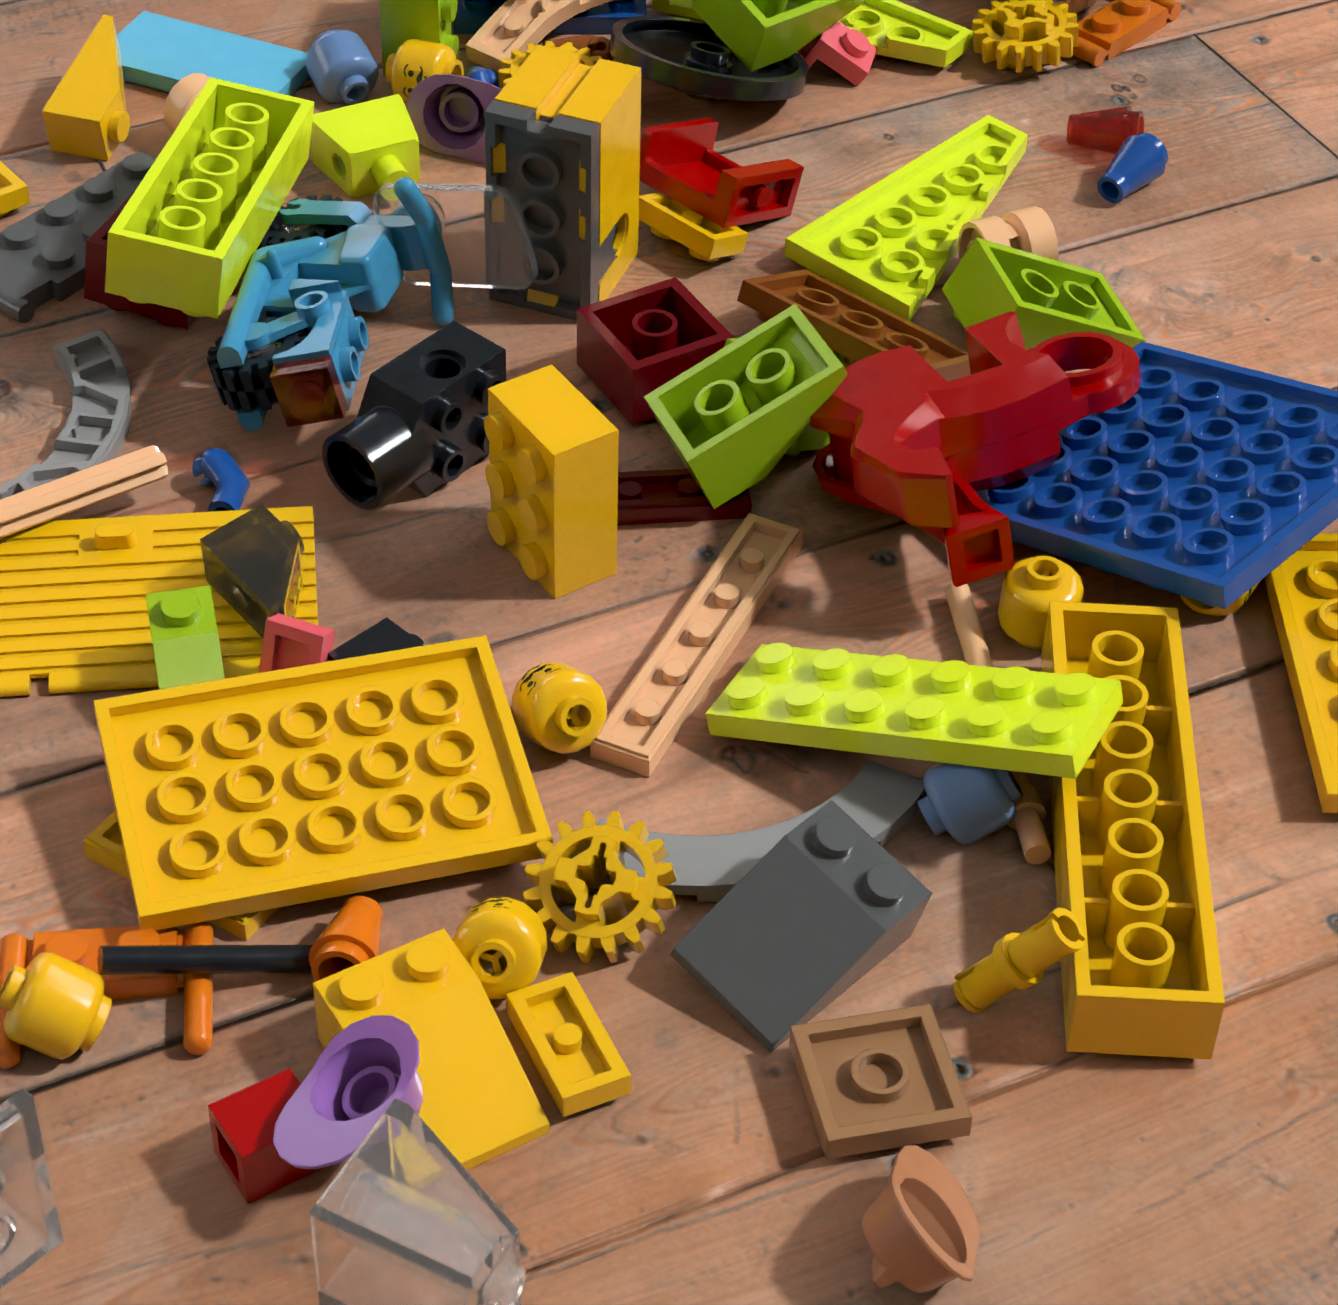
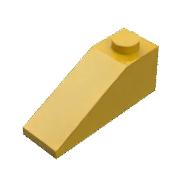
(89, 104)

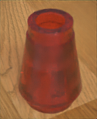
(1105, 128)

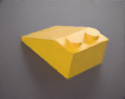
(468, 1069)

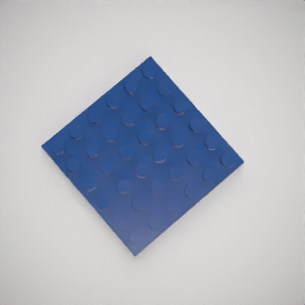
(1187, 481)

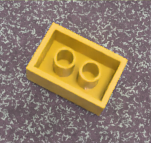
(552, 480)

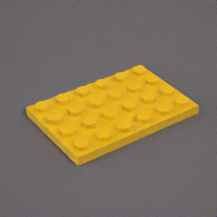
(317, 782)

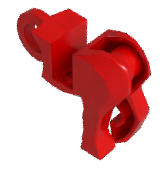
(928, 444)

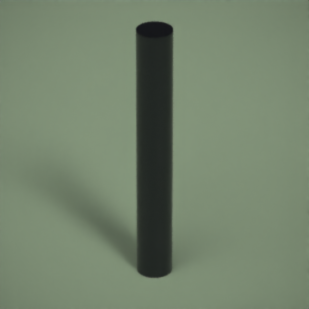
(203, 959)

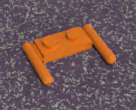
(1120, 27)
(82, 948)

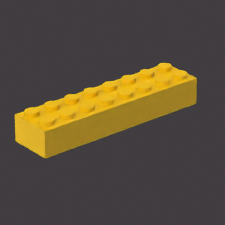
(1134, 845)

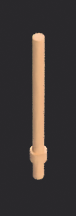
(1029, 807)

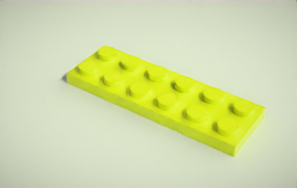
(918, 709)

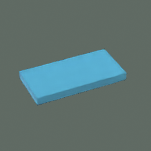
(164, 50)

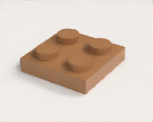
(879, 1081)

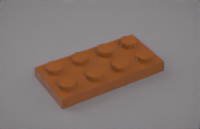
(849, 321)

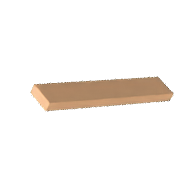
(696, 645)

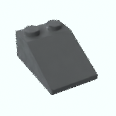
(803, 925)

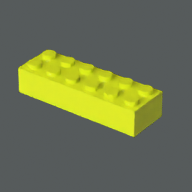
(209, 198)

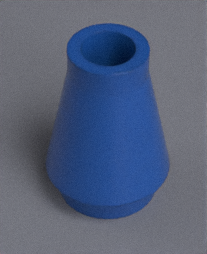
(1134, 166)

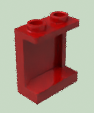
(684, 166)

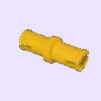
(1019, 960)

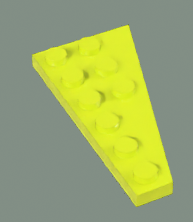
(889, 26)
(906, 227)

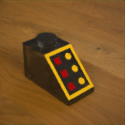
(256, 566)

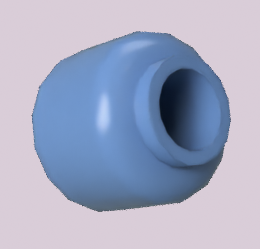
(341, 65)
(968, 800)

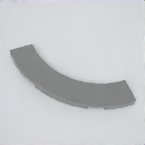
(98, 416)
(711, 865)

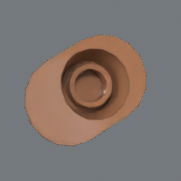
(921, 1225)

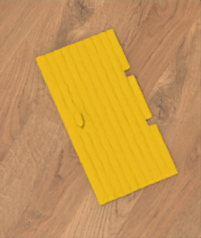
(80, 604)

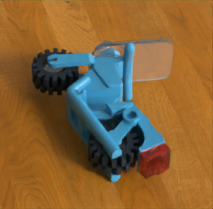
(294, 318)

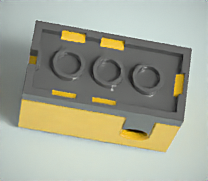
(571, 156)

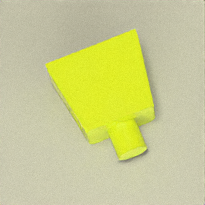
(366, 145)

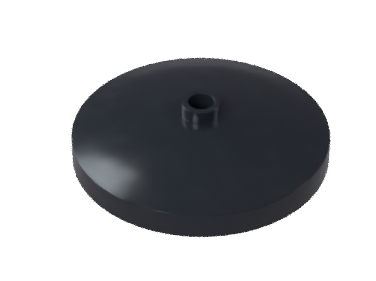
(696, 61)

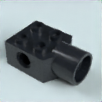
(418, 419)

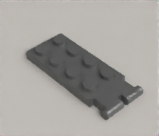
(47, 250)

